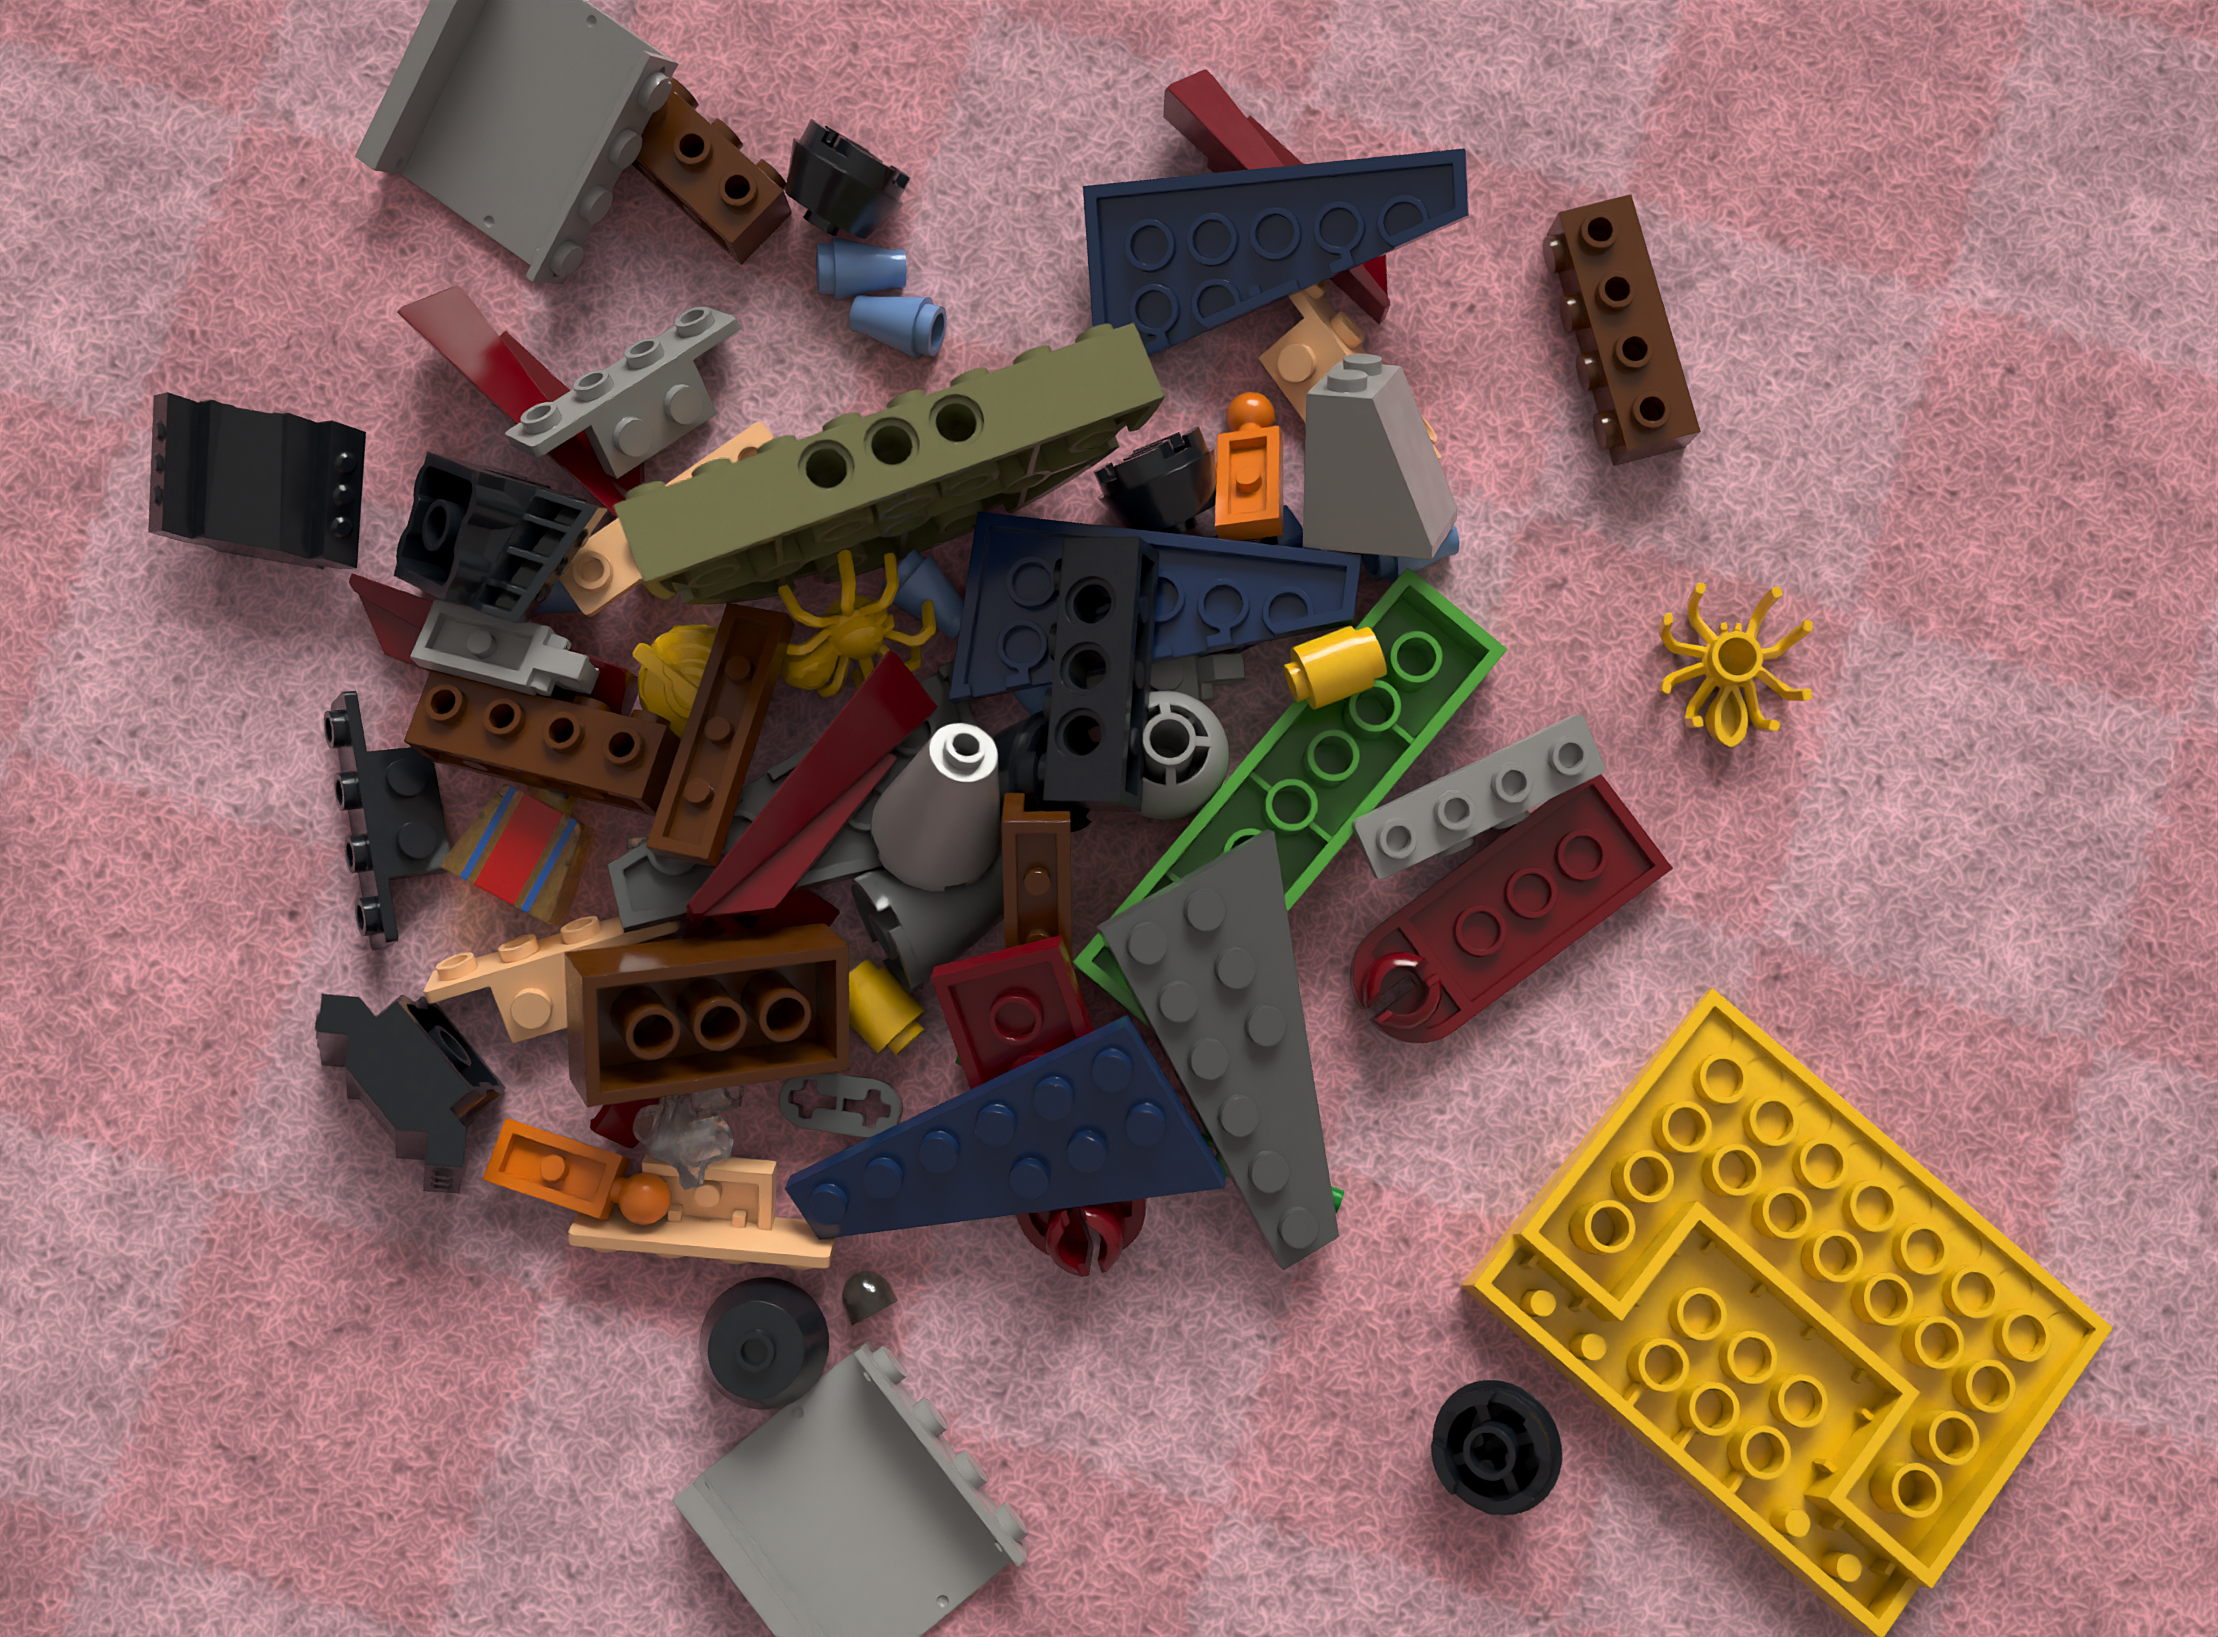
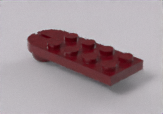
(1505, 912)
(1005, 1014)

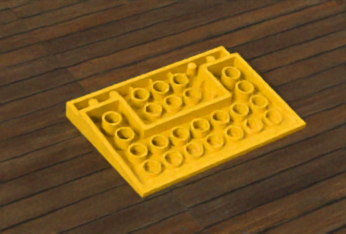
(1791, 1314)

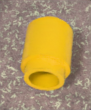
(1334, 666)
(882, 1009)

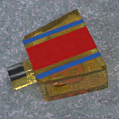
(526, 852)

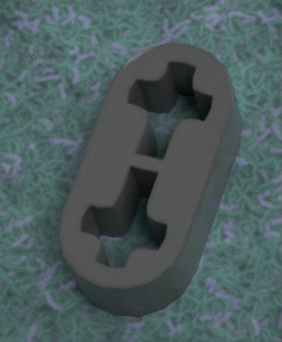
(839, 1119)

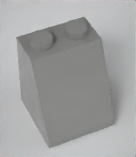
(1371, 466)

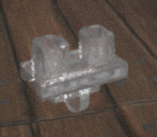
(689, 1131)

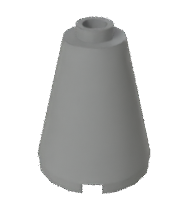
(942, 812)

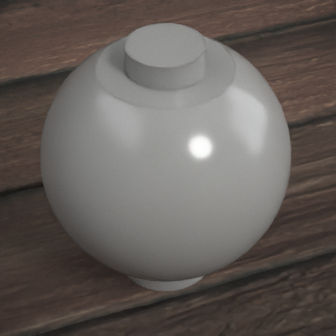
(1183, 756)

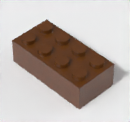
(706, 1012)

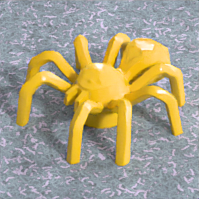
(850, 629)
(1730, 663)

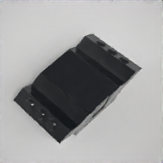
(256, 482)
(490, 537)
(411, 1077)

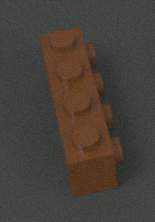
(710, 177)
(1620, 330)
(545, 741)

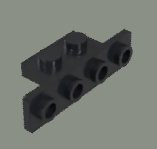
(391, 815)

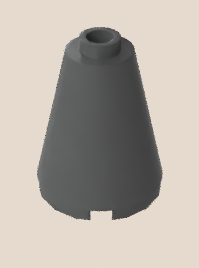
(925, 926)

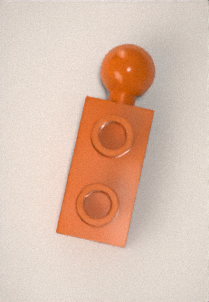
(1249, 471)
(574, 1175)

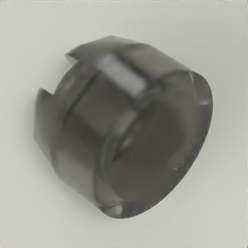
(866, 1295)

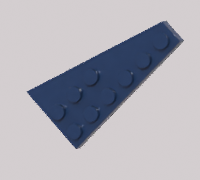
(1228, 243)
(1207, 600)
(1047, 1136)

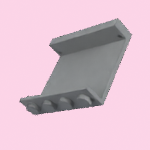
(520, 119)
(853, 1510)

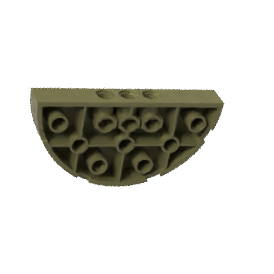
(892, 476)

